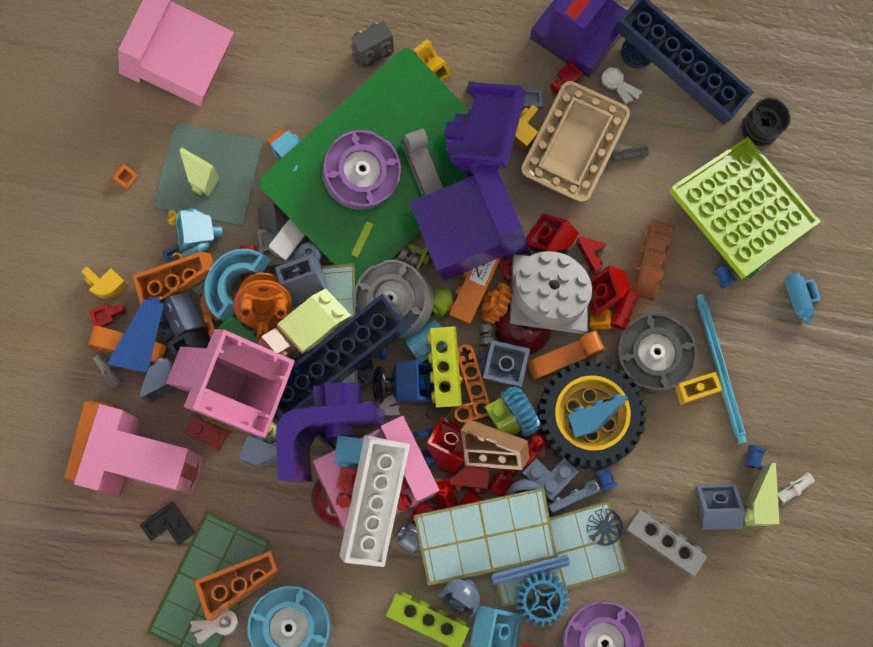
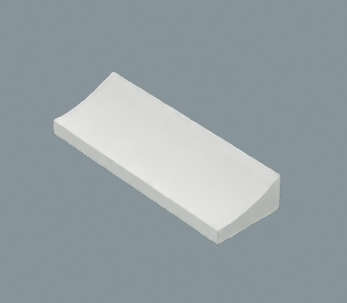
(374, 501)

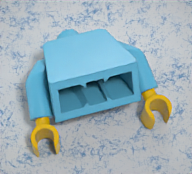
(193, 231)

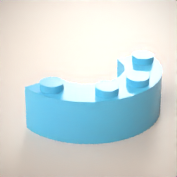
(224, 273)

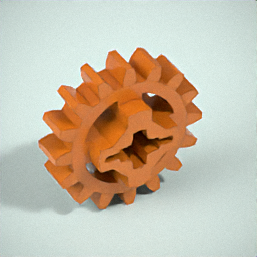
(496, 303)

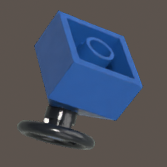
(408, 383)

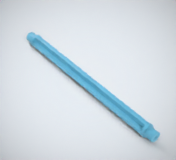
(721, 369)

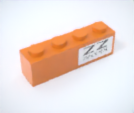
(472, 292)

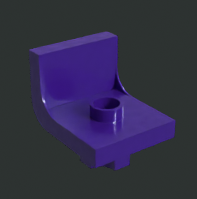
(489, 130)
(335, 412)

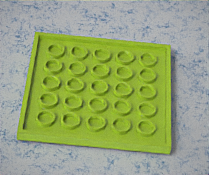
(744, 207)

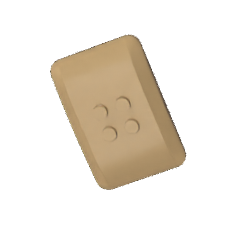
(575, 141)

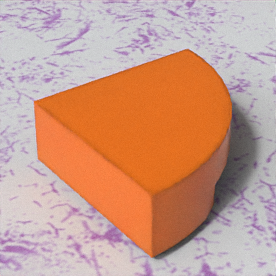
(210, 323)

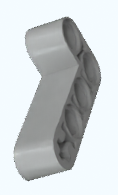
(421, 164)

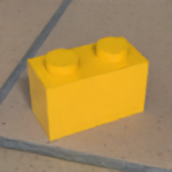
(698, 388)

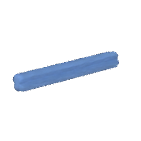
(528, 570)

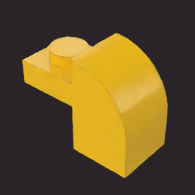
(428, 55)
(525, 132)
(107, 286)

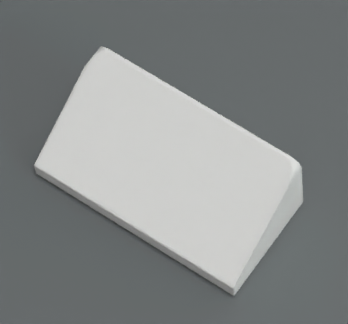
(286, 240)

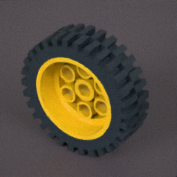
(603, 383)

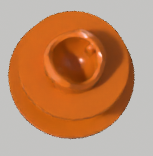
(262, 302)

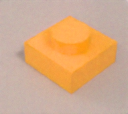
(602, 321)

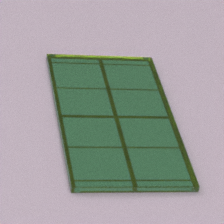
(212, 549)

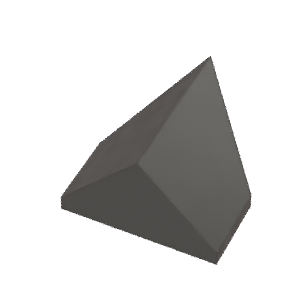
(271, 218)

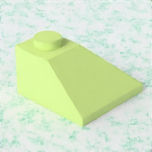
(199, 173)

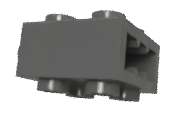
(372, 44)

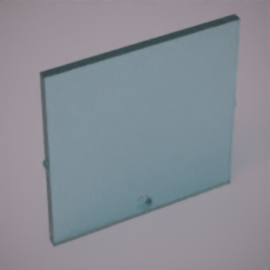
(235, 162)

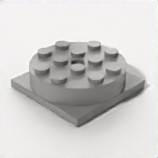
(553, 308)

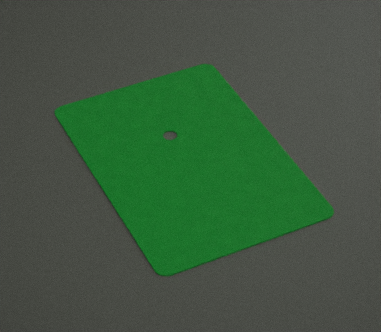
(391, 103)

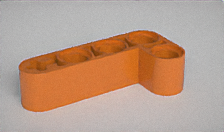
(107, 339)
(556, 360)
(469, 383)

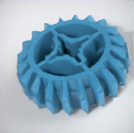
(522, 410)
(534, 605)

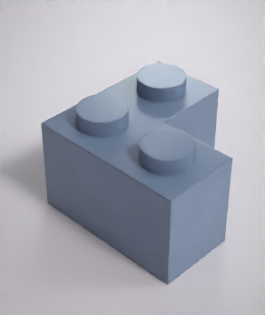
(551, 481)

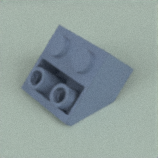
(301, 278)
(178, 317)
(258, 452)

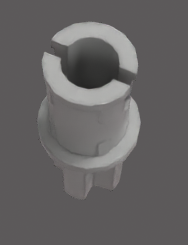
(107, 371)

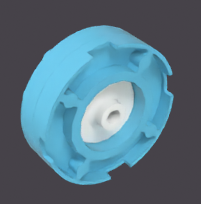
(287, 606)

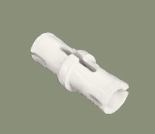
(795, 488)

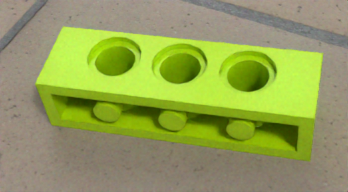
(397, 613)

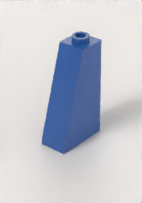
(138, 341)

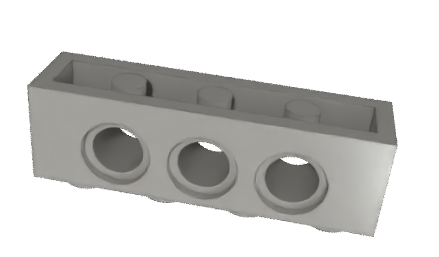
(695, 556)

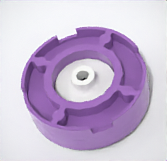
(366, 152)
(601, 622)

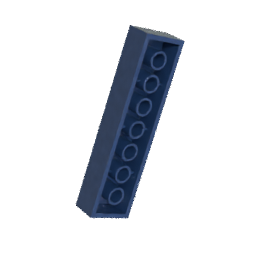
(683, 60)
(343, 352)

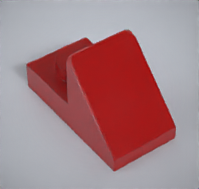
(588, 250)

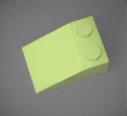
(314, 320)
(762, 503)

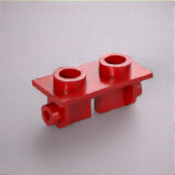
(445, 496)

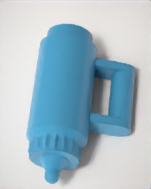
(800, 296)

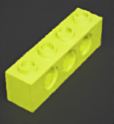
(452, 376)

